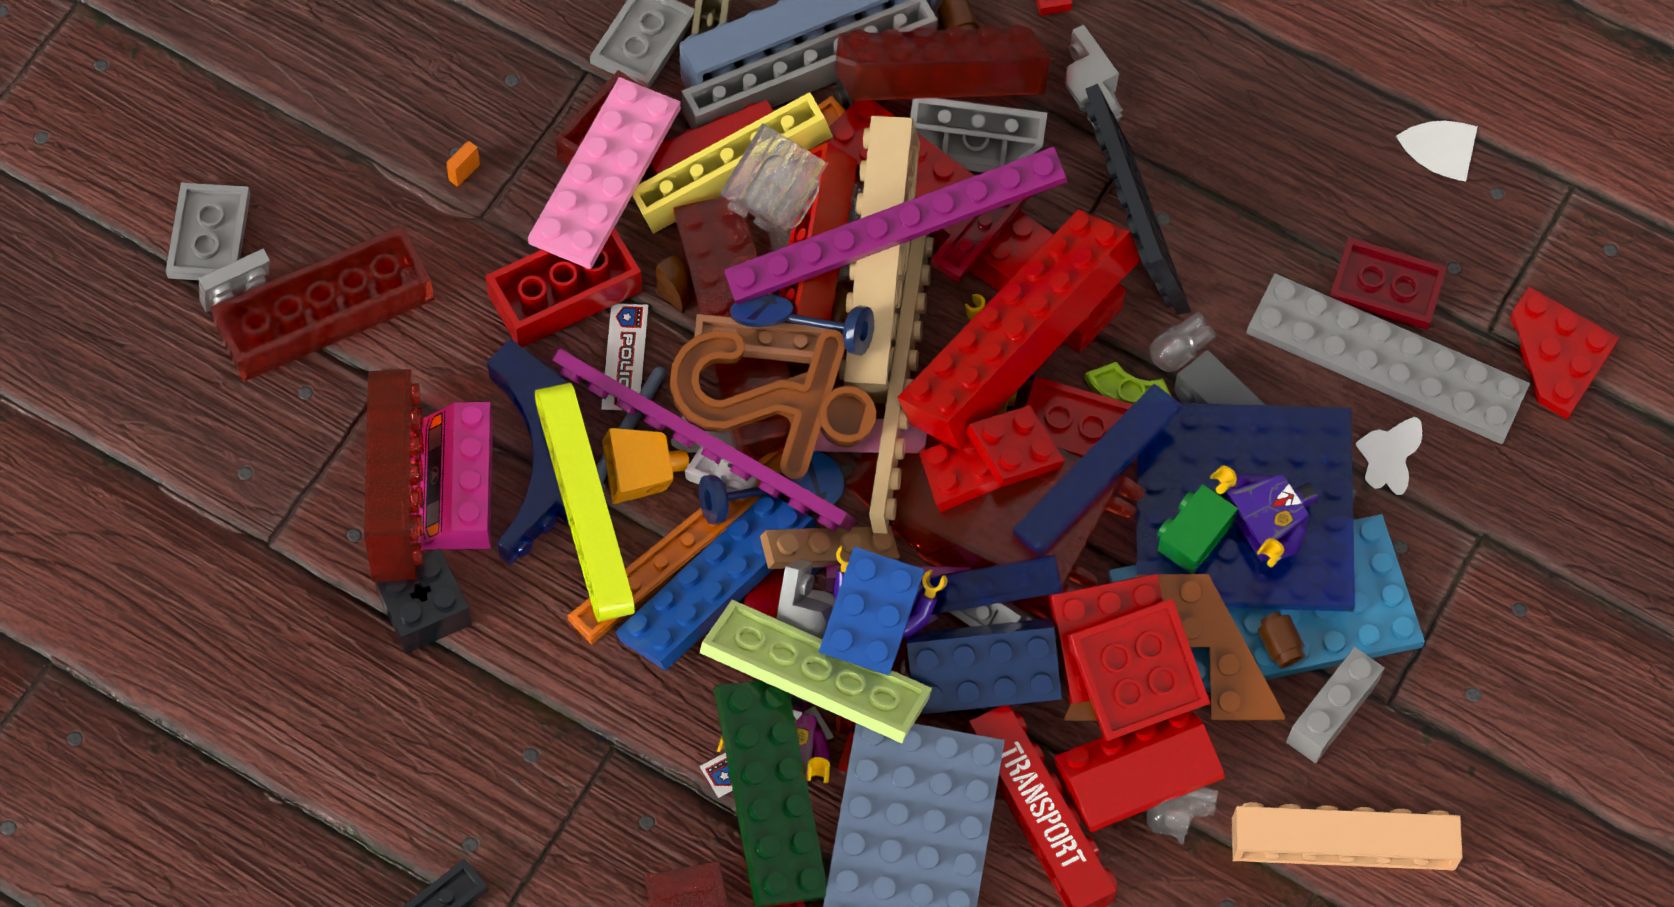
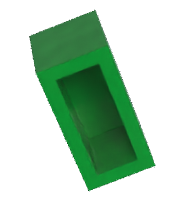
(1196, 529)

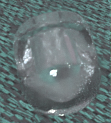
(1179, 343)
(1175, 815)

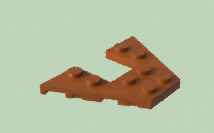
(1236, 681)

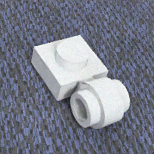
(702, 466)

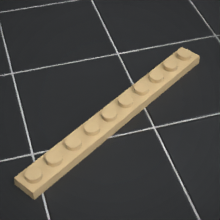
(904, 361)

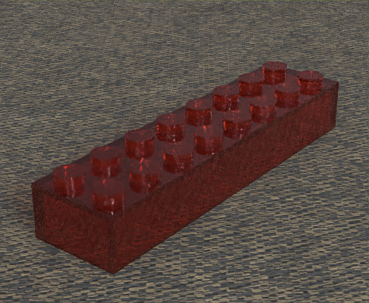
(710, 242)

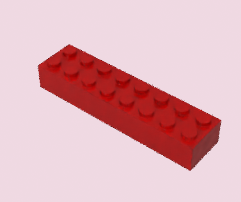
(1019, 328)

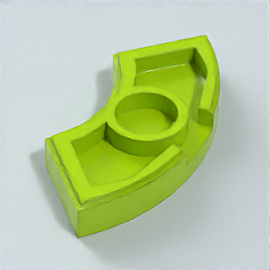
(1119, 385)

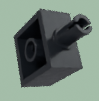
(427, 621)

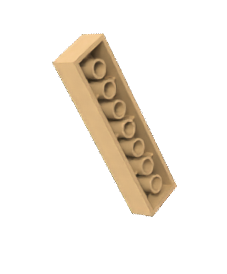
(880, 278)

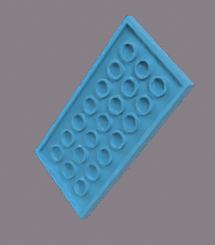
(1378, 626)

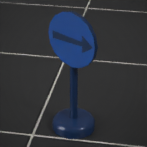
(773, 310)
(822, 479)

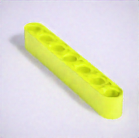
(584, 502)

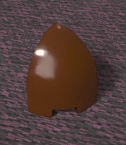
(674, 282)

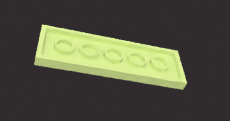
(793, 663)

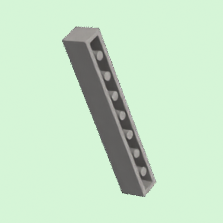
(793, 70)

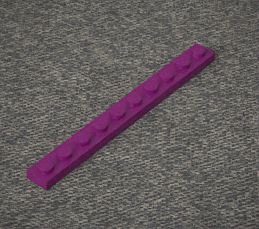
(895, 225)
(714, 449)

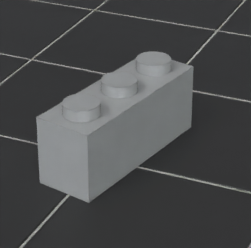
(1335, 705)

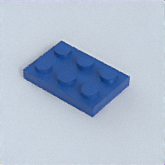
(871, 611)

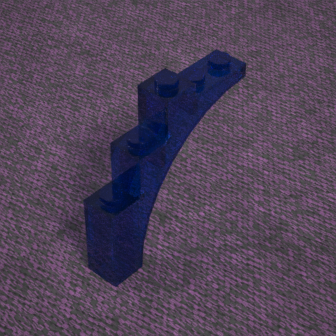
(518, 377)

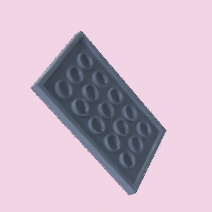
(914, 819)

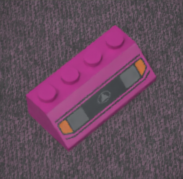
(457, 477)

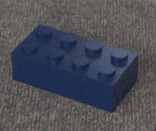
(986, 665)

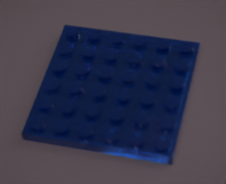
(1267, 440)

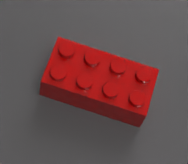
(552, 293)

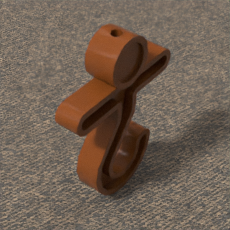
(806, 400)

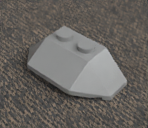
(979, 133)

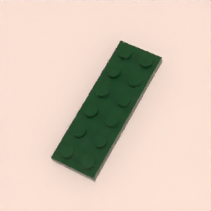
(770, 793)

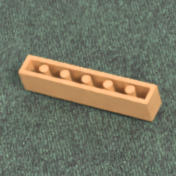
(1346, 837)

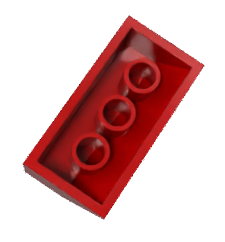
(1138, 770)

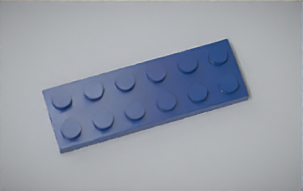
(705, 587)

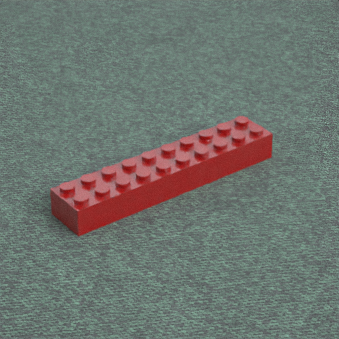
(1011, 248)

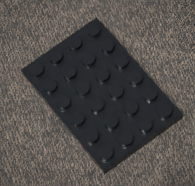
(1135, 201)

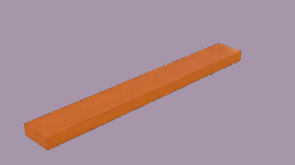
(667, 559)

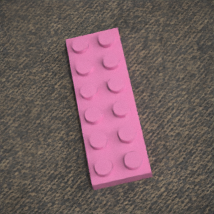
(604, 173)

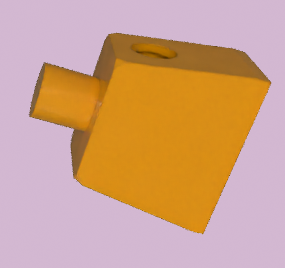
(639, 463)

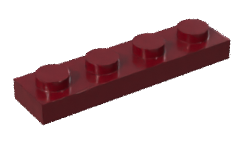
(972, 239)

